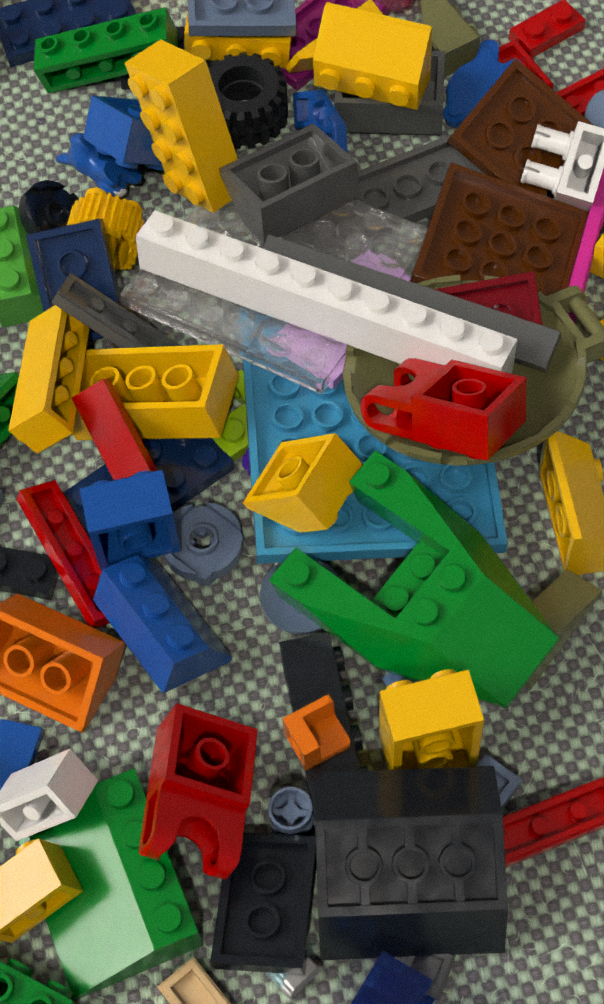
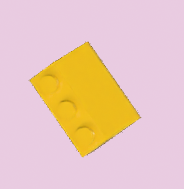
(373, 56)
(574, 502)

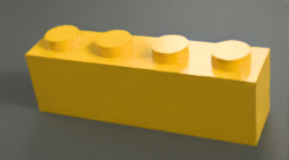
(49, 379)

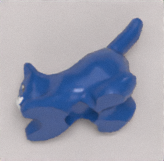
(99, 167)

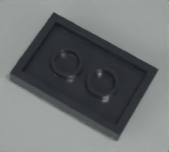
(267, 906)

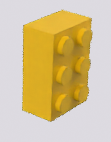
(431, 722)

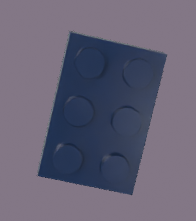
(74, 250)

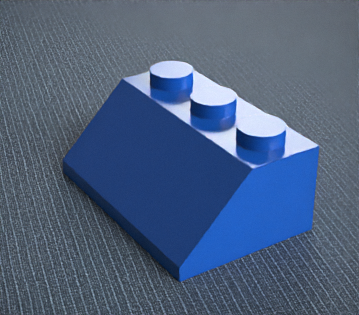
(158, 623)

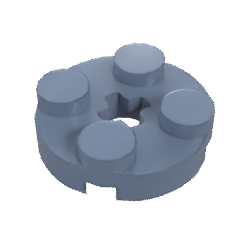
(225, 545)

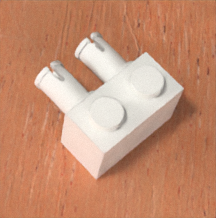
(583, 165)

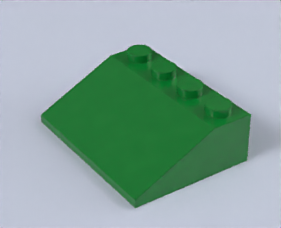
(129, 903)

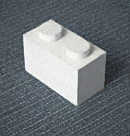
(45, 794)

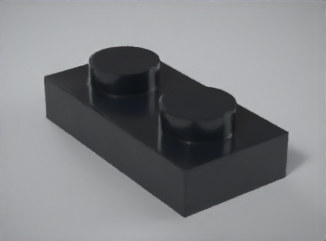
(27, 573)

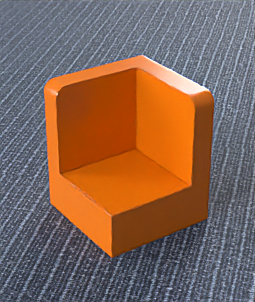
(315, 732)

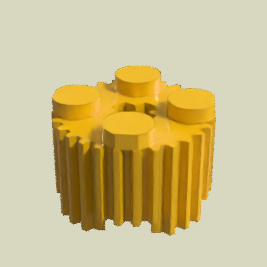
(121, 222)

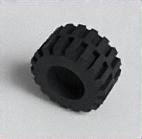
(264, 88)

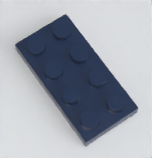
(36, 19)
(187, 466)

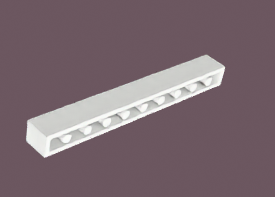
(315, 297)

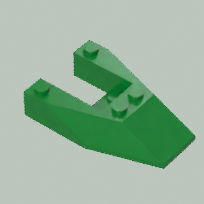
(439, 609)

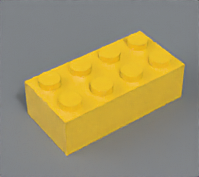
(183, 121)
(166, 388)

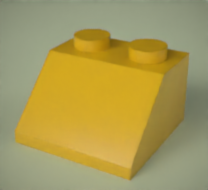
(305, 483)

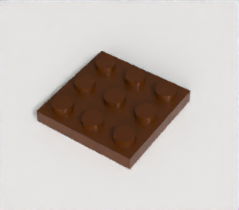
(504, 122)

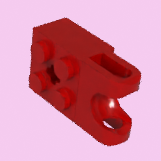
(450, 406)
(199, 787)

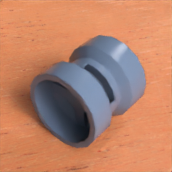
(291, 804)

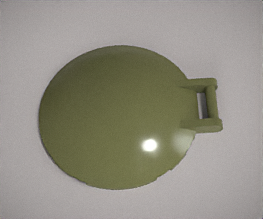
(549, 395)

